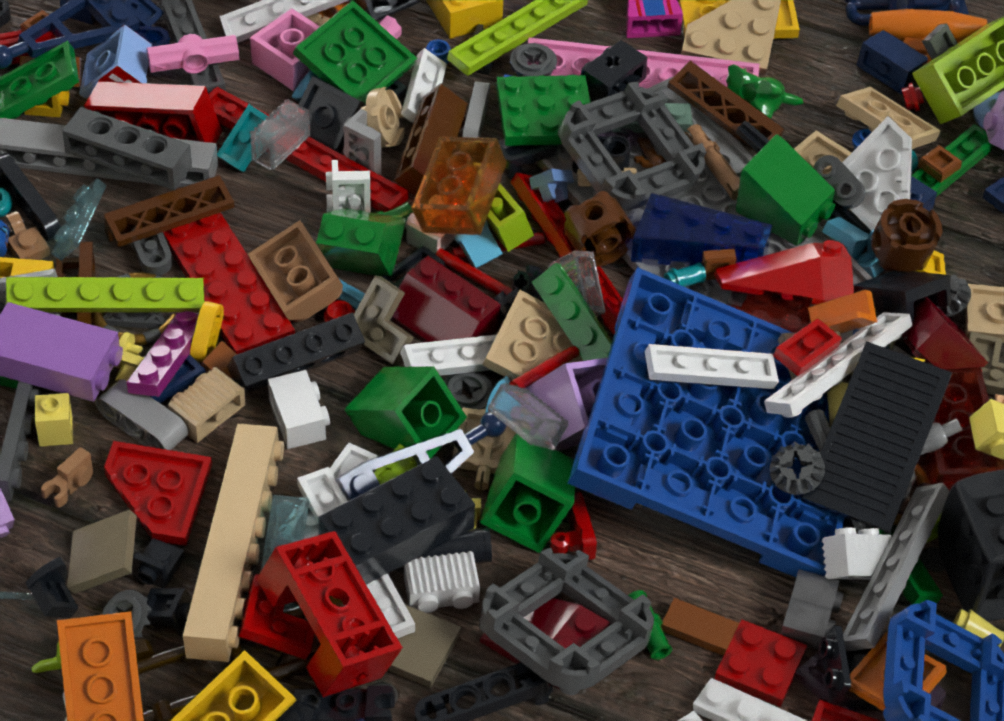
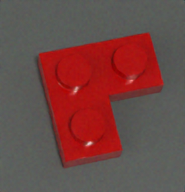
(273, 627)

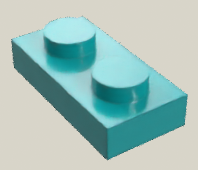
(237, 146)

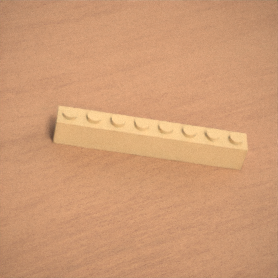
(232, 543)

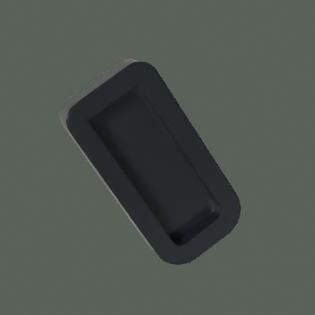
(524, 154)

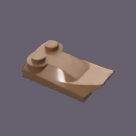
(296, 273)

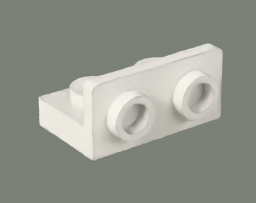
(349, 189)

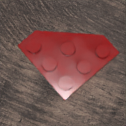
(159, 487)

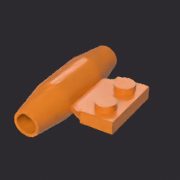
(915, 24)

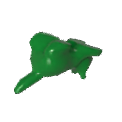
(762, 93)

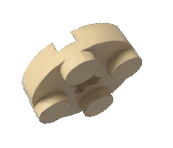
(383, 115)

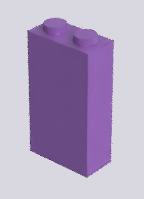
(56, 352)

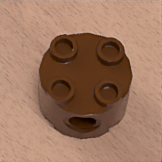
(599, 227)
(906, 236)

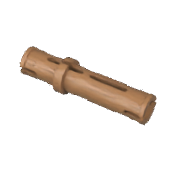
(715, 161)

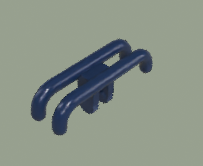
(863, 19)

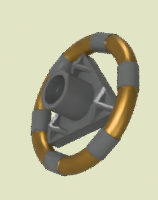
(135, 319)

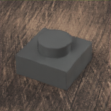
(939, 40)

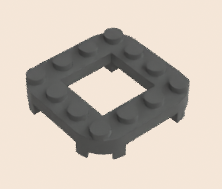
(639, 104)
(575, 666)

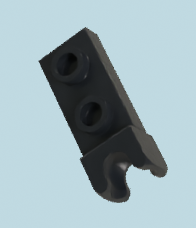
(351, 704)

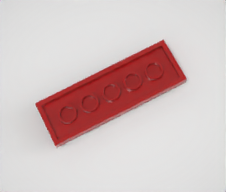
(229, 277)

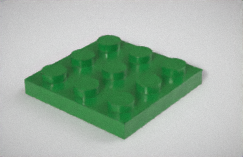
(354, 53)
(536, 106)

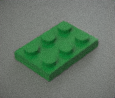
(38, 80)

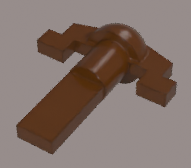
(651, 154)

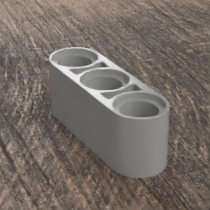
(141, 417)

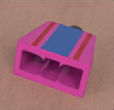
(653, 18)

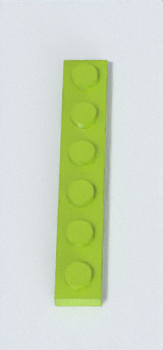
(510, 33)
(106, 294)

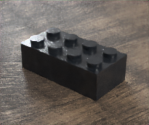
(401, 519)

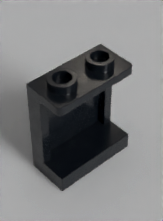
(899, 289)
(838, 666)

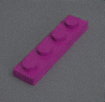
(164, 357)

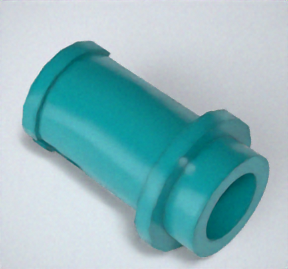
(687, 276)

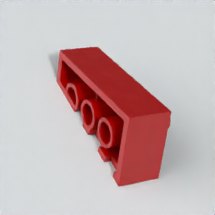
(164, 108)

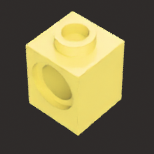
(54, 419)

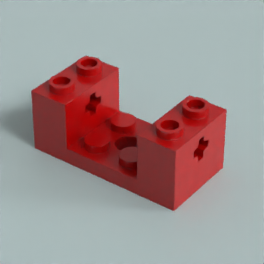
(353, 638)

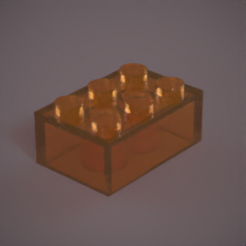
(459, 185)

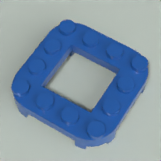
(921, 629)

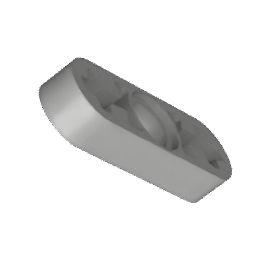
(477, 110)

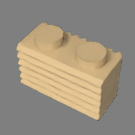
(208, 403)

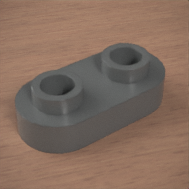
(839, 179)
(153, 254)

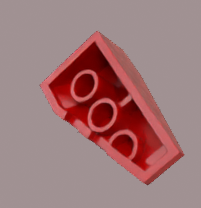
(808, 270)

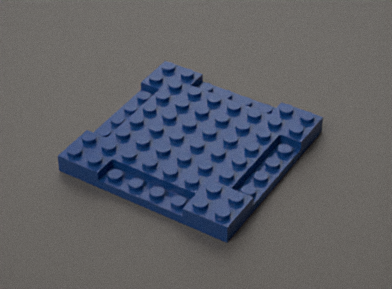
(695, 445)

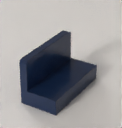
(890, 60)

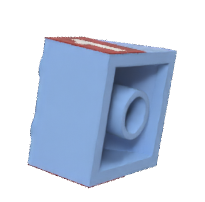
(116, 60)

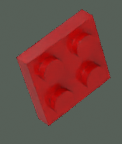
(760, 662)

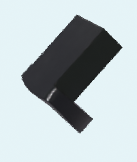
(51, 591)

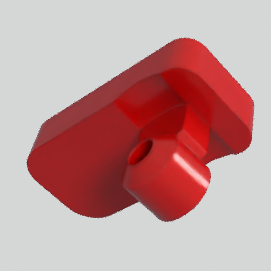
(582, 533)

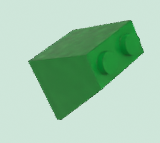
(784, 192)
(360, 241)
(405, 407)
(529, 493)

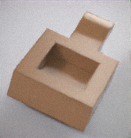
(24, 242)
(72, 474)

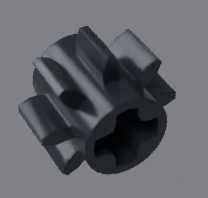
(523, 280)

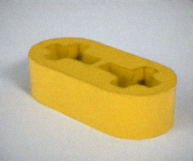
(206, 330)

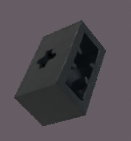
(614, 70)

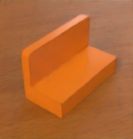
(846, 312)

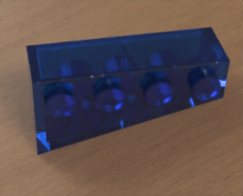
(684, 230)

